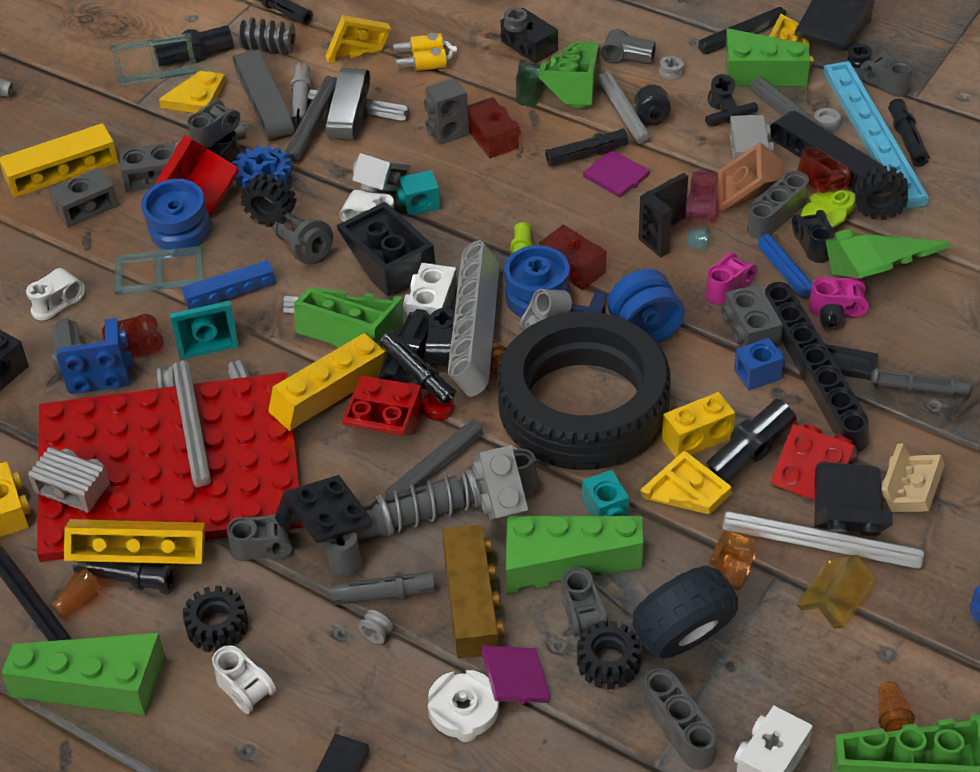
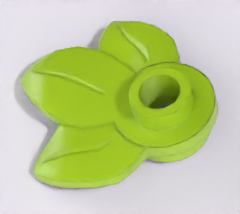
(834, 204)

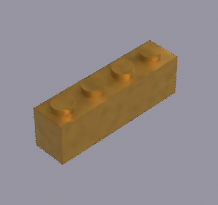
(470, 590)

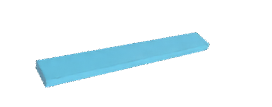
(872, 127)

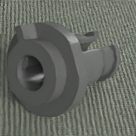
(308, 241)

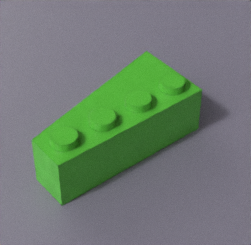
(547, 546)
(87, 672)

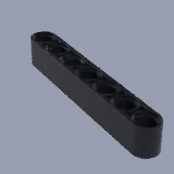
(818, 367)

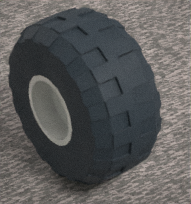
(685, 611)

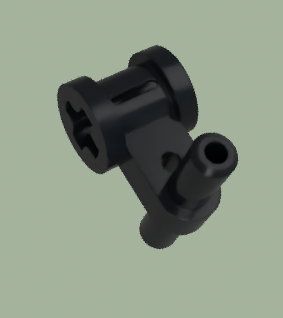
(721, 98)

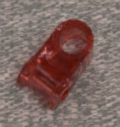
(823, 170)
(138, 335)

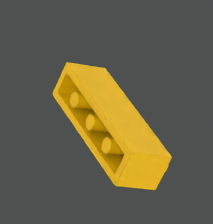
(58, 160)
(325, 381)
(134, 541)

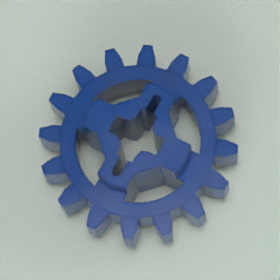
(262, 161)

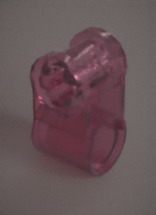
(702, 195)

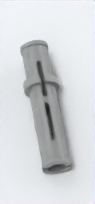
(300, 87)

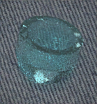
(698, 238)

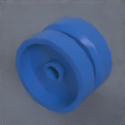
(176, 214)
(532, 270)
(648, 303)

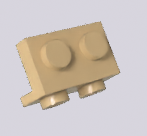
(911, 480)

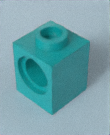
(418, 193)
(605, 495)

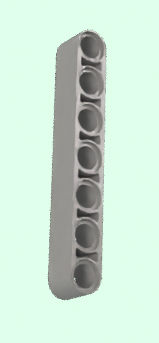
(474, 319)

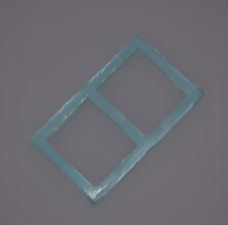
(157, 73)
(158, 255)

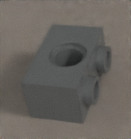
(83, 197)

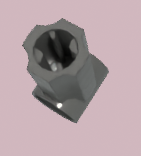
(621, 46)
(64, 334)

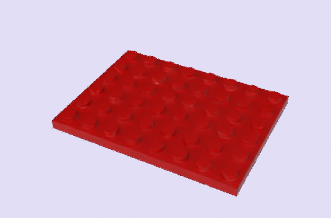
(148, 462)

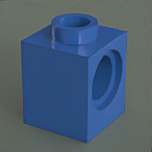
(759, 364)

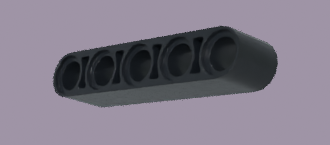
(797, 132)

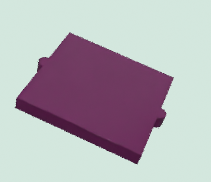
(616, 173)
(515, 674)

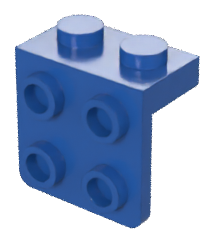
(97, 364)

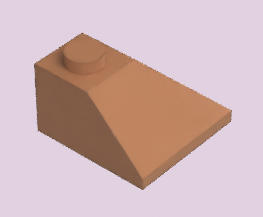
(748, 176)

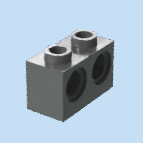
(447, 111)
(144, 164)
(751, 316)

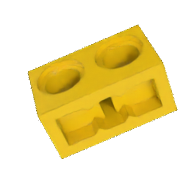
(698, 425)

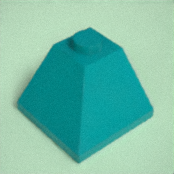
(204, 330)

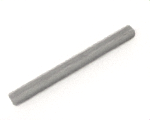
(823, 539)

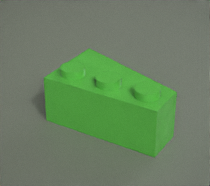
(772, 58)
(341, 318)

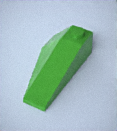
(573, 73)
(868, 254)

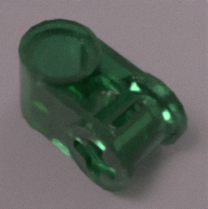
(528, 84)

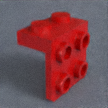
(204, 168)
(801, 454)

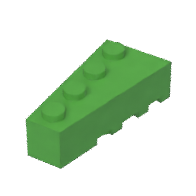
(934, 748)

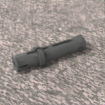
(381, 588)

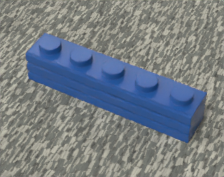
(228, 285)

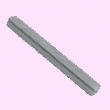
(191, 424)

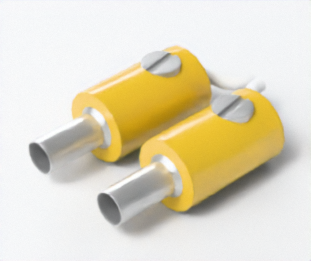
(426, 52)

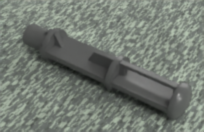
(919, 382)

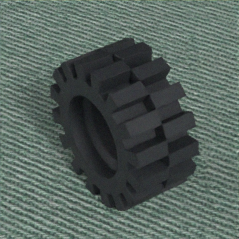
(881, 180)
(274, 190)
(212, 603)
(606, 671)

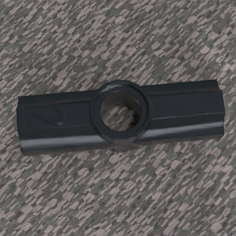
(202, 43)
(414, 335)
(751, 440)

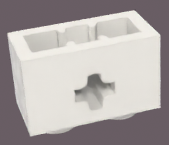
(776, 743)

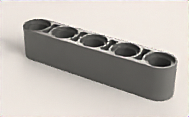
(263, 95)

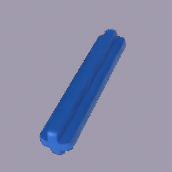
(785, 265)

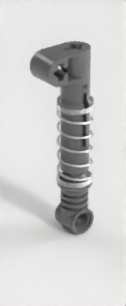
(415, 506)

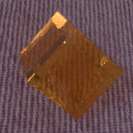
(733, 557)

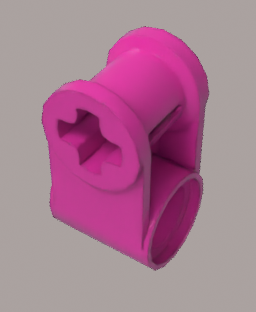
(728, 275)
(839, 292)

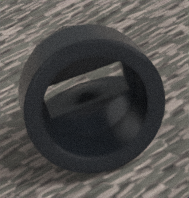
(832, 316)

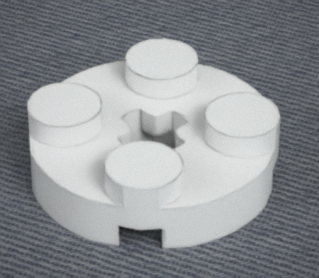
(458, 722)

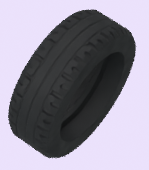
(583, 440)

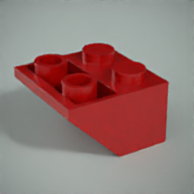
(385, 406)

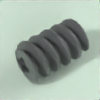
(268, 37)

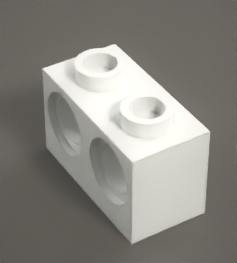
(431, 288)

